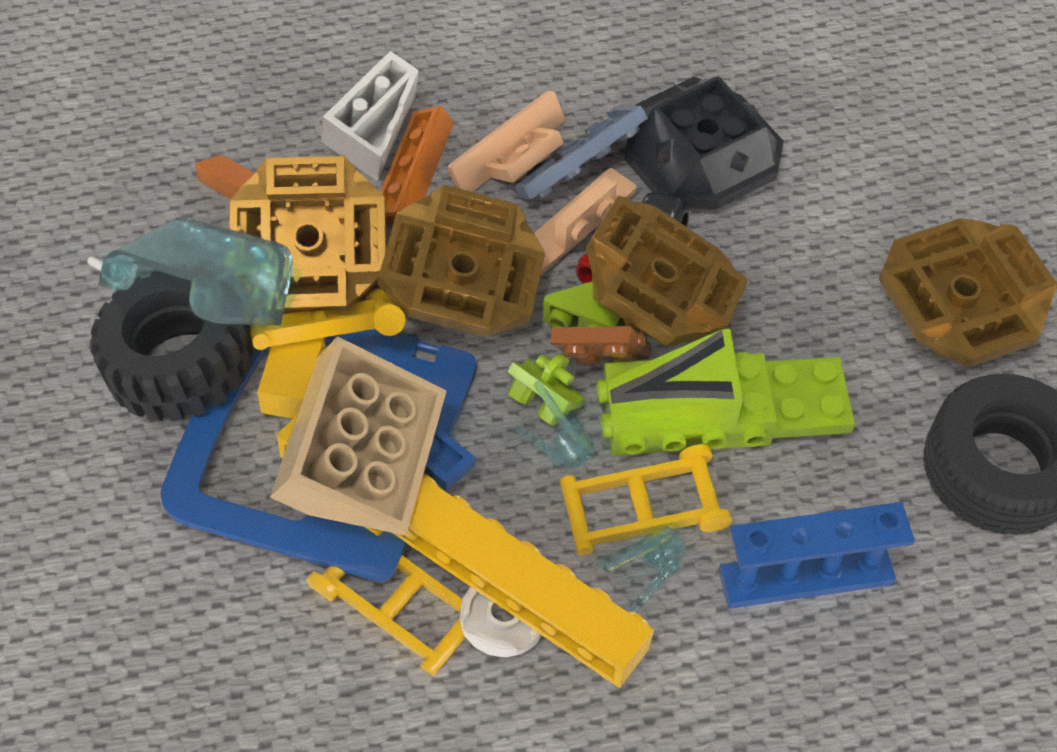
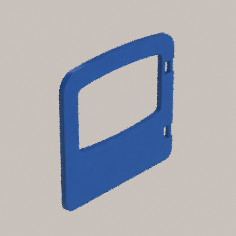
(312, 538)

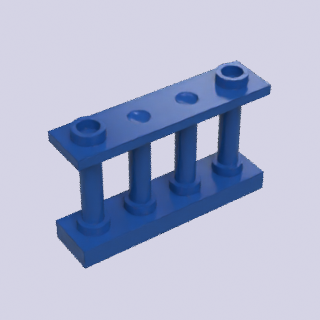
(814, 554)

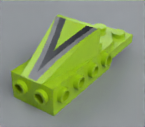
(719, 399)

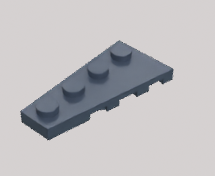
(621, 124)

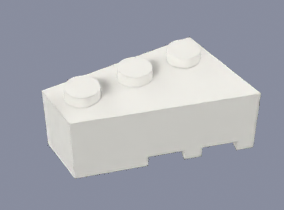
(371, 115)

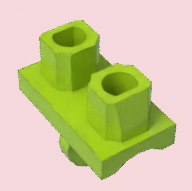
(553, 377)

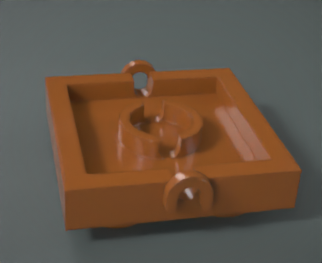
(601, 343)

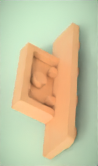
(513, 146)
(581, 216)

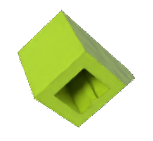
(577, 309)

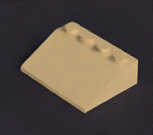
(359, 441)

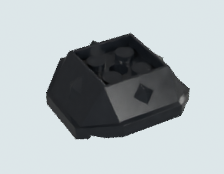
(703, 144)

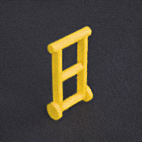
(374, 312)
(692, 459)
(330, 587)

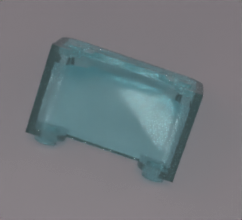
(231, 272)

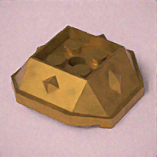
(323, 199)
(470, 235)
(661, 274)
(969, 289)

